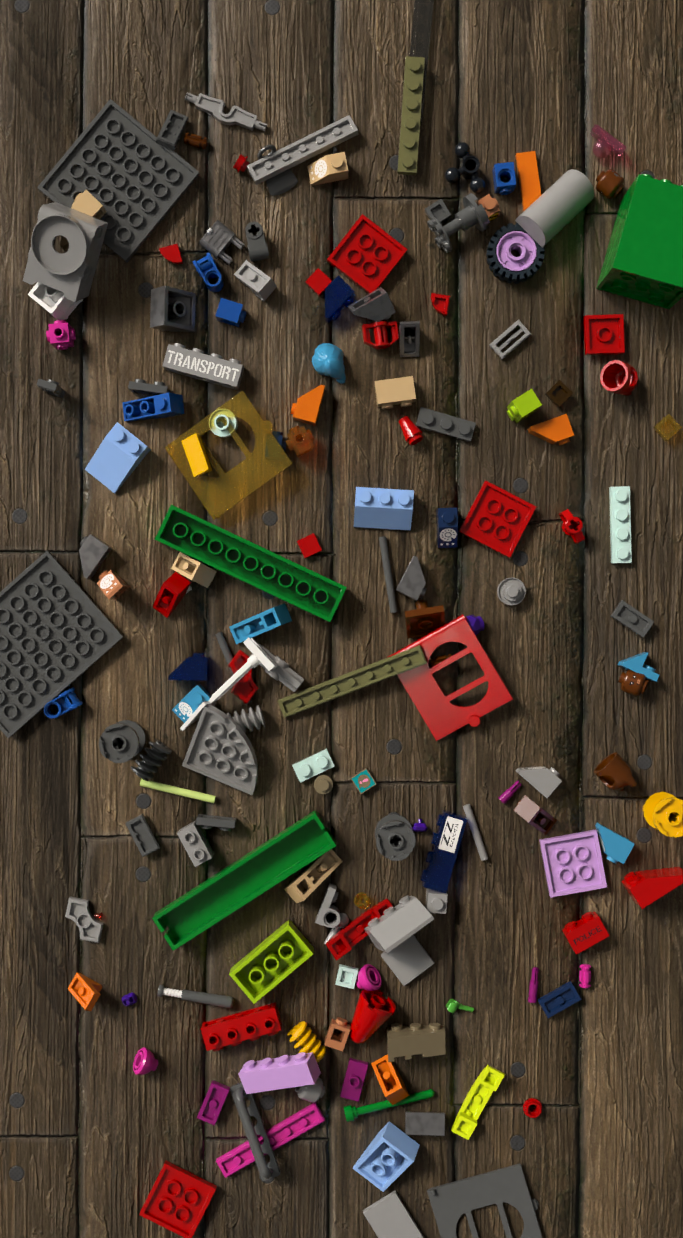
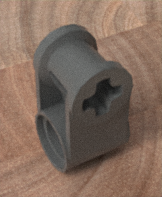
(256, 244)

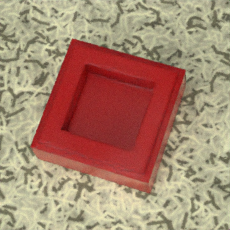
(318, 282)
(309, 545)

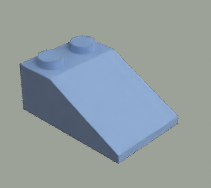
(117, 457)
(387, 1156)

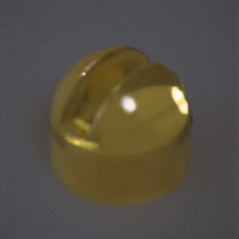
(357, 900)

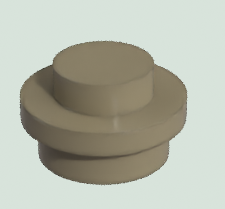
(323, 784)

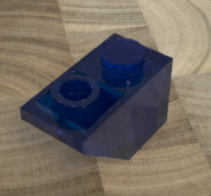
(337, 296)

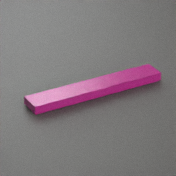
(278, 1136)

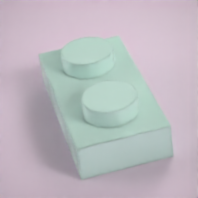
(313, 765)

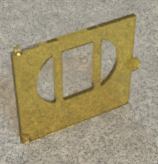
(246, 477)

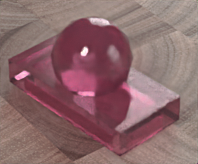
(605, 143)

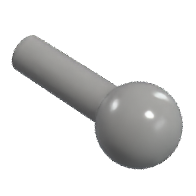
(343, 922)

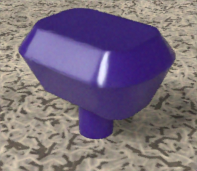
(420, 827)
(129, 999)

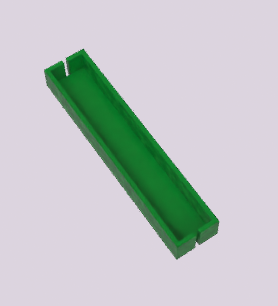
(244, 880)

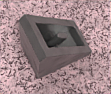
(409, 338)

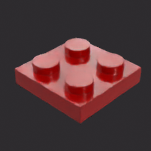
(604, 334)

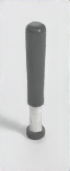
(200, 997)

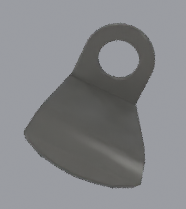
(282, 182)

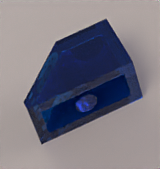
(192, 668)

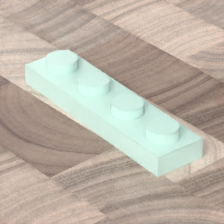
(620, 524)

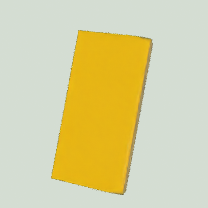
(196, 455)

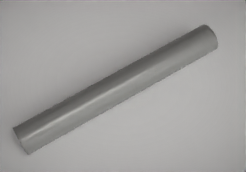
(475, 832)

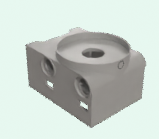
(67, 271)

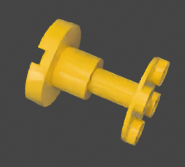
(664, 813)

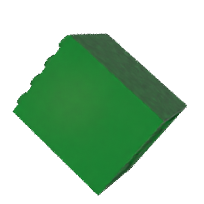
(647, 244)

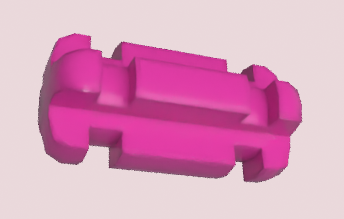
(585, 976)

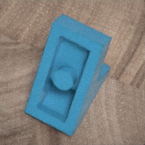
(635, 664)

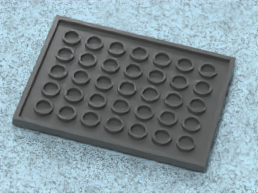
(46, 639)

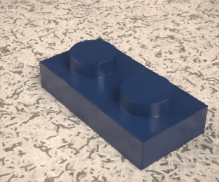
(559, 999)

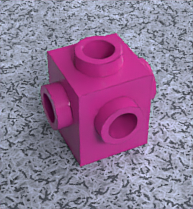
(63, 341)

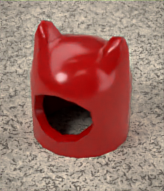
(619, 377)

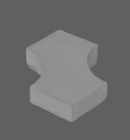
(79, 912)

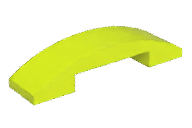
(476, 1100)

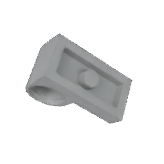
(256, 280)
(326, 907)

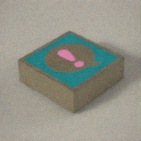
(363, 780)

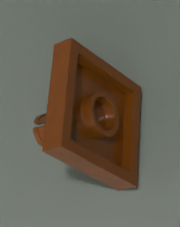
(423, 619)

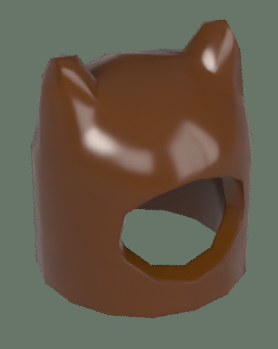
(615, 772)

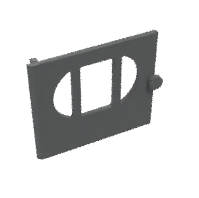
(490, 1188)

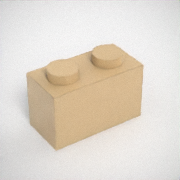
(395, 392)

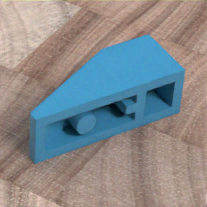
(260, 623)

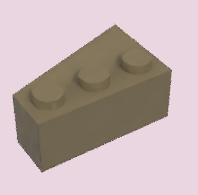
(415, 1040)

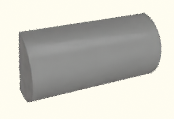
(557, 206)

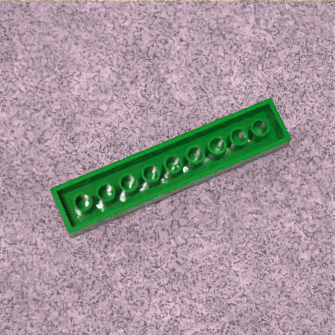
(250, 563)

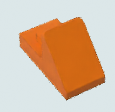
(85, 991)

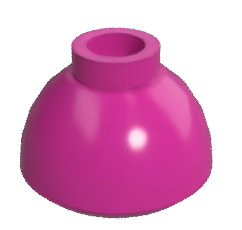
(368, 978)
(144, 1062)

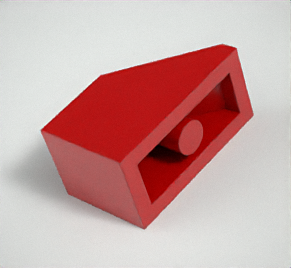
(171, 594)

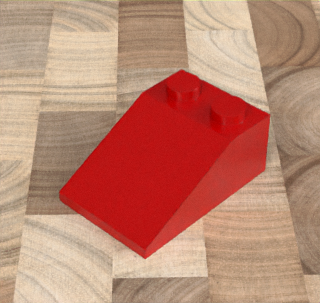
(652, 884)

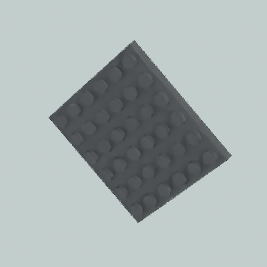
(125, 173)

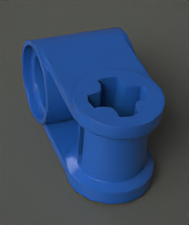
(207, 270)
(66, 702)

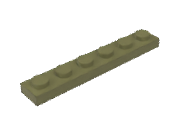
(411, 115)

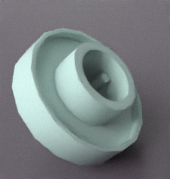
(221, 430)

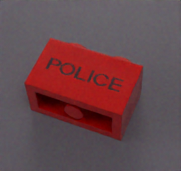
(585, 932)

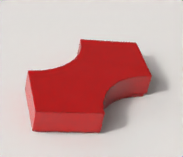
(245, 687)

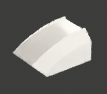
(53, 301)

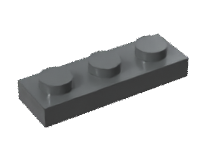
(445, 424)

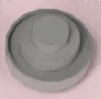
(511, 591)

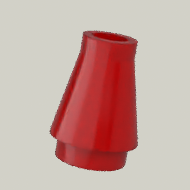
(410, 431)

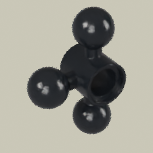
(453, 174)

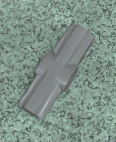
(283, 672)

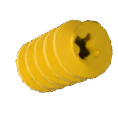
(307, 1040)

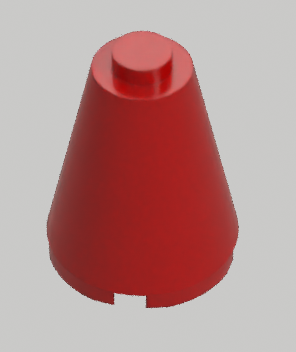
(370, 1015)

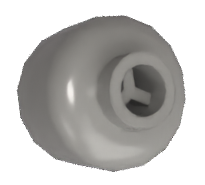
(311, 1092)

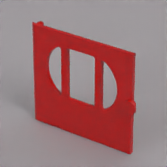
(426, 693)

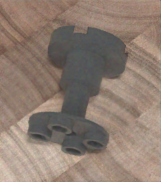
(468, 217)
(122, 741)
(394, 837)

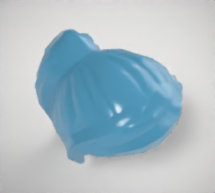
(329, 361)

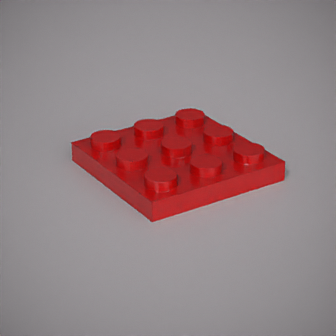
(367, 254)
(497, 519)
(178, 1200)

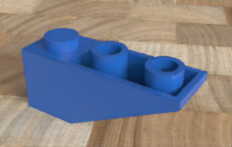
(153, 407)

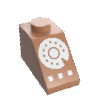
(112, 584)

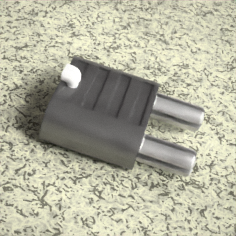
(218, 240)

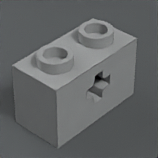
(195, 843)

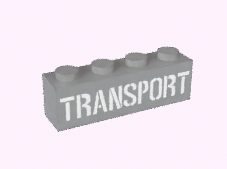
(203, 367)

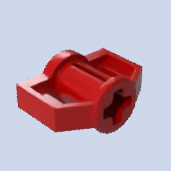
(380, 334)
(571, 526)

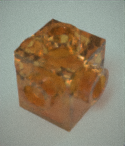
(300, 447)

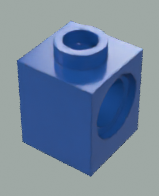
(504, 170)
(230, 312)

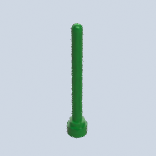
(353, 1112)

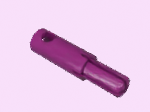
(533, 987)

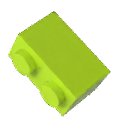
(523, 406)

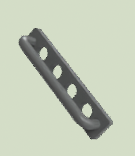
(266, 1170)

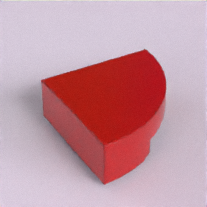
(171, 254)
(440, 303)

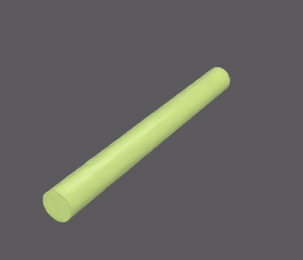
(178, 791)

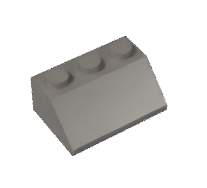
(398, 923)

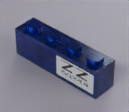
(444, 851)

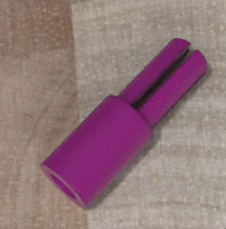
(508, 794)

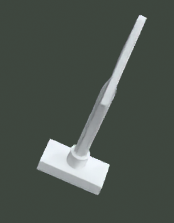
(258, 656)

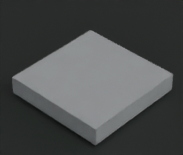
(408, 960)

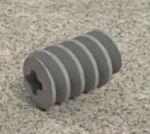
(248, 720)

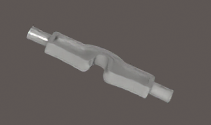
(235, 116)

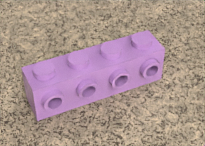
(279, 1073)

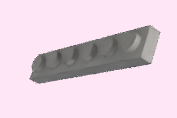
(302, 150)

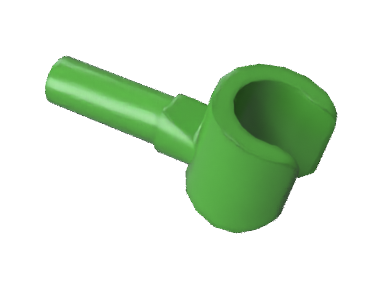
(452, 1006)

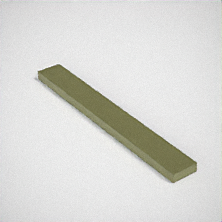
(352, 681)

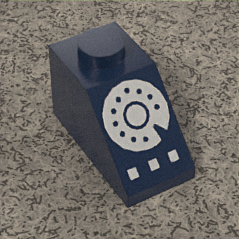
(447, 527)

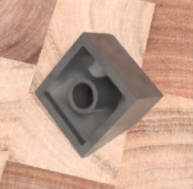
(172, 309)

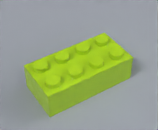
(271, 961)

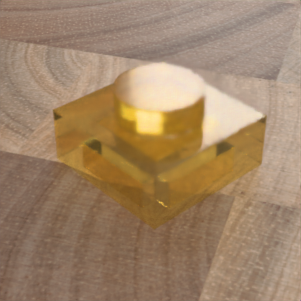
(667, 427)

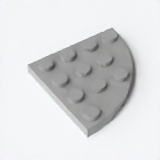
(222, 751)

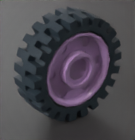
(504, 263)

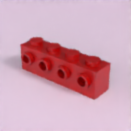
(241, 1027)

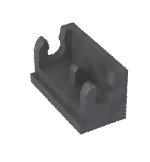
(425, 1123)

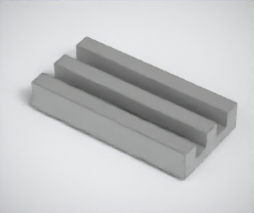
(497, 350)

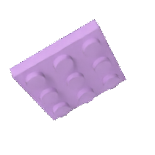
(573, 863)

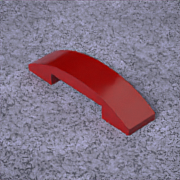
(354, 931)

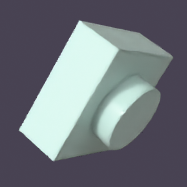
(346, 976)

